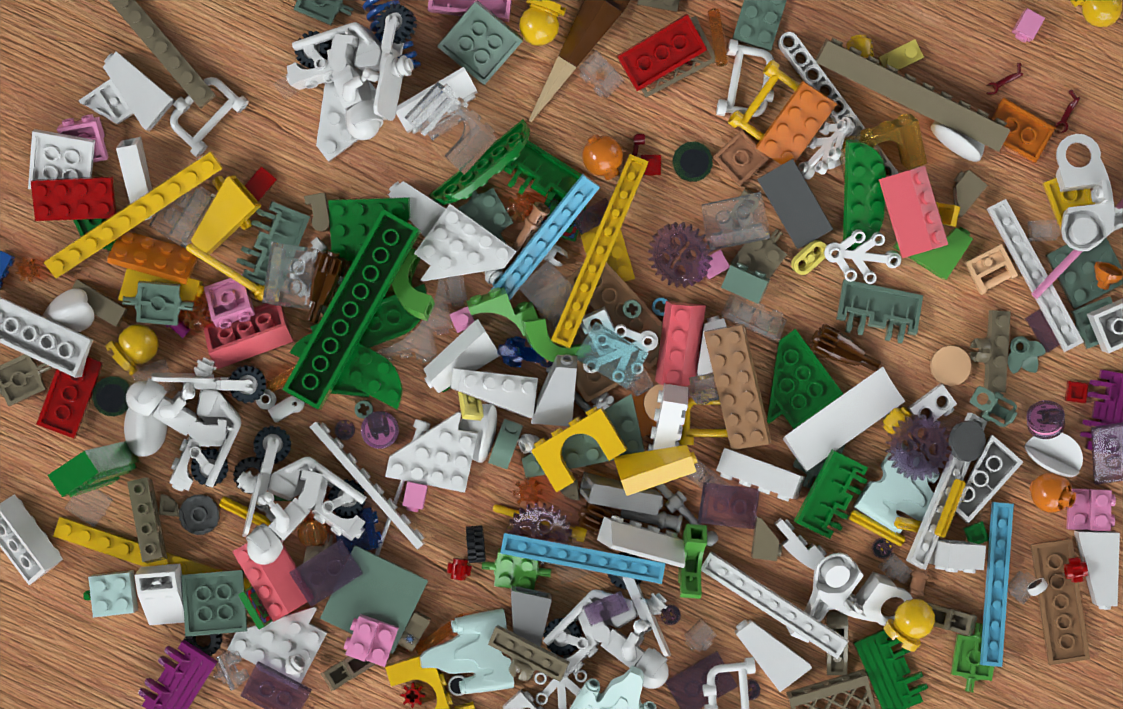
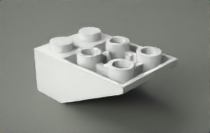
(161, 593)

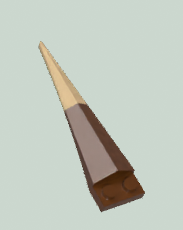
(588, 28)

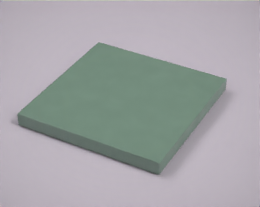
(381, 592)

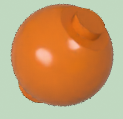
(602, 156)
(1052, 492)

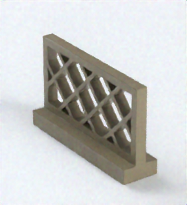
(685, 73)
(832, 688)

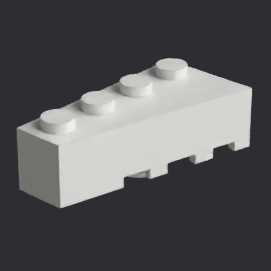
(503, 390)
(669, 417)
(761, 474)
(986, 478)

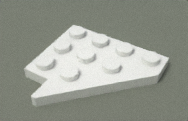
(332, 132)
(461, 247)
(437, 457)
(279, 640)

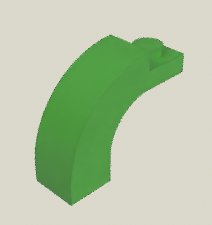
(413, 301)
(539, 340)
(690, 576)

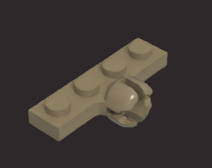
(994, 350)
(527, 656)

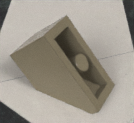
(967, 190)
(765, 543)

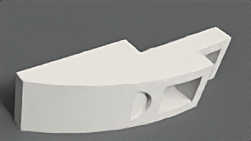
(796, 545)

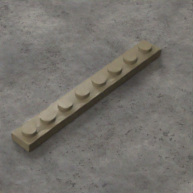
(164, 51)

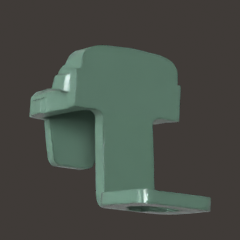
(993, 407)

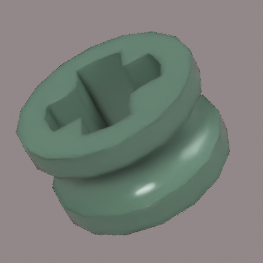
(627, 313)
(358, 406)

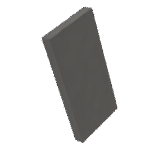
(795, 203)

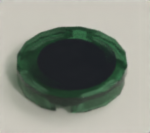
(692, 161)
(110, 396)

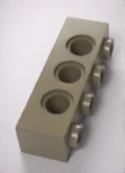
(147, 520)

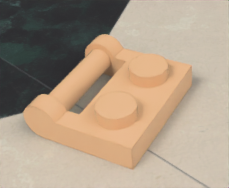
(987, 263)

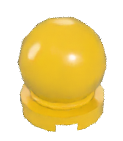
(1100, 12)
(540, 21)
(135, 346)
(912, 621)

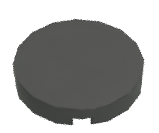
(967, 441)
(199, 514)

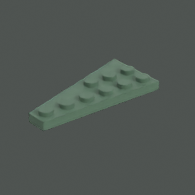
(584, 450)

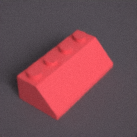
(913, 212)
(247, 339)
(679, 343)
(272, 582)

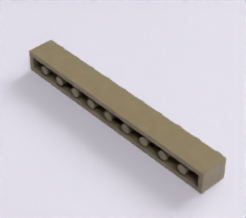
(912, 94)

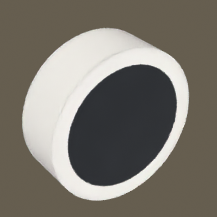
(1037, 587)
(453, 685)

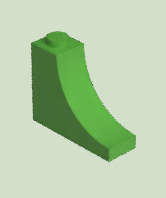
(945, 258)

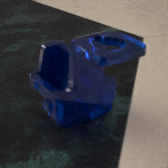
(515, 352)

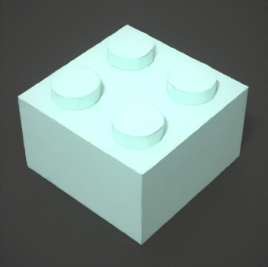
(113, 593)

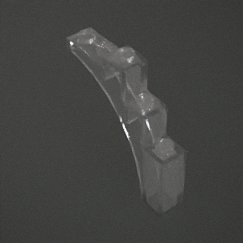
(422, 340)

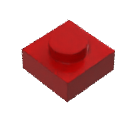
(654, 165)

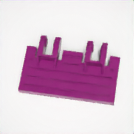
(1111, 409)
(180, 680)

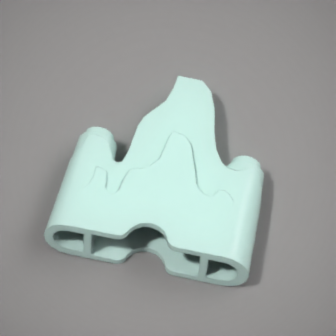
(894, 493)
(472, 654)
(620, 693)

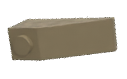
(839, 623)

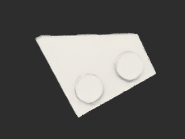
(108, 102)

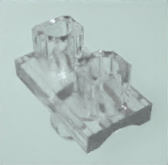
(227, 669)

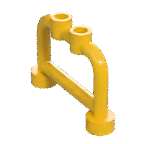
(742, 120)
(689, 434)

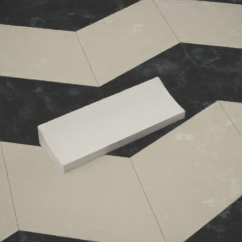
(43, 339)
(843, 419)

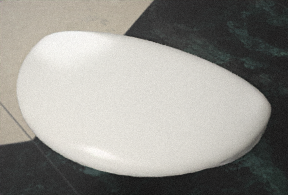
(958, 143)
(71, 310)
(486, 431)
(143, 433)
(1057, 455)

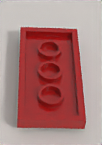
(661, 52)
(73, 198)
(69, 399)

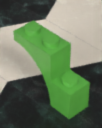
(498, 302)

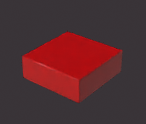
(1076, 392)

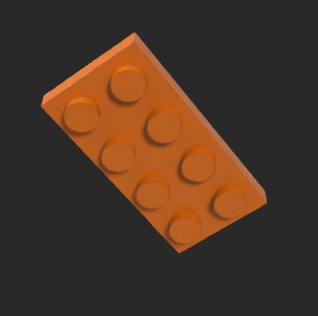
(796, 124)
(152, 257)

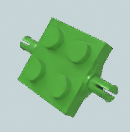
(515, 571)
(967, 659)

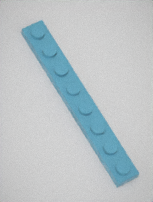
(547, 235)
(583, 558)
(996, 584)

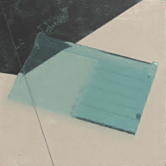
(611, 355)

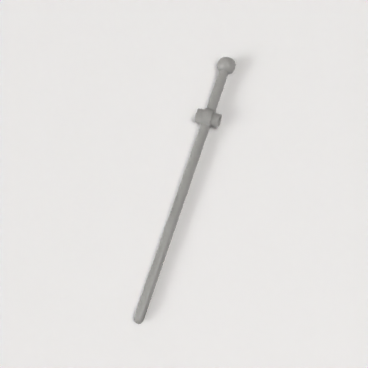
(675, 501)

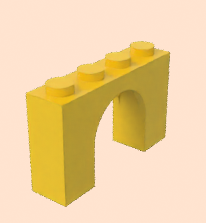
(596, 425)
(411, 669)

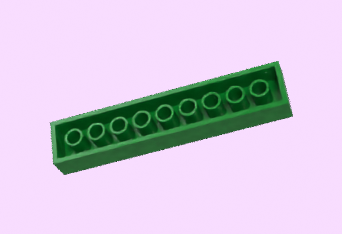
(351, 309)
(93, 469)

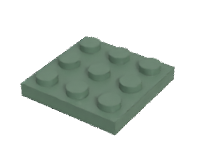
(480, 42)
(1080, 278)
(213, 603)

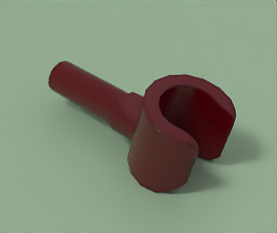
(639, 139)

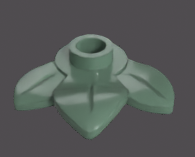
(1026, 357)

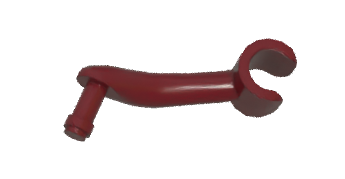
(1007, 79)
(1069, 109)

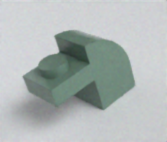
(505, 444)

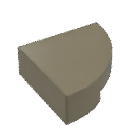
(571, 491)
(168, 506)

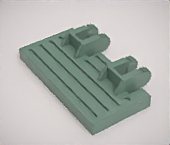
(285, 228)
(881, 306)

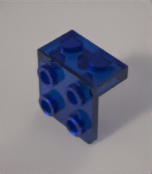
(370, 537)

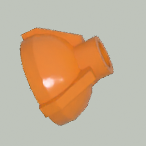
(1107, 274)

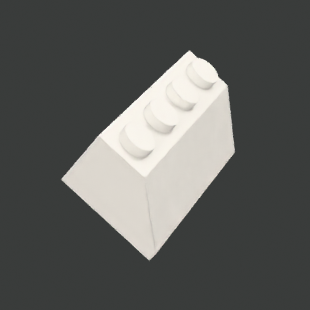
(458, 81)
(25, 541)
(642, 541)

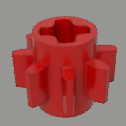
(459, 569)
(1075, 570)
(417, 690)

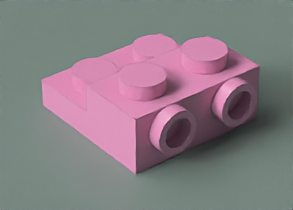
(87, 128)
(228, 303)
(1091, 510)
(370, 640)

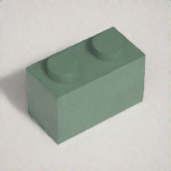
(746, 282)

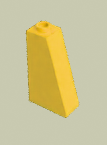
(225, 215)
(188, 292)
(654, 467)

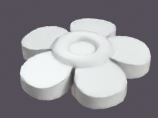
(604, 401)

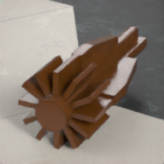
(324, 281)
(832, 344)
(592, 516)

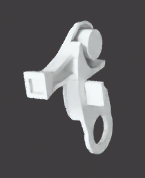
(1089, 224)
(832, 588)

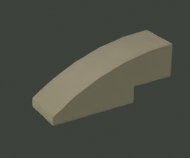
(103, 305)
(953, 619)
(344, 671)

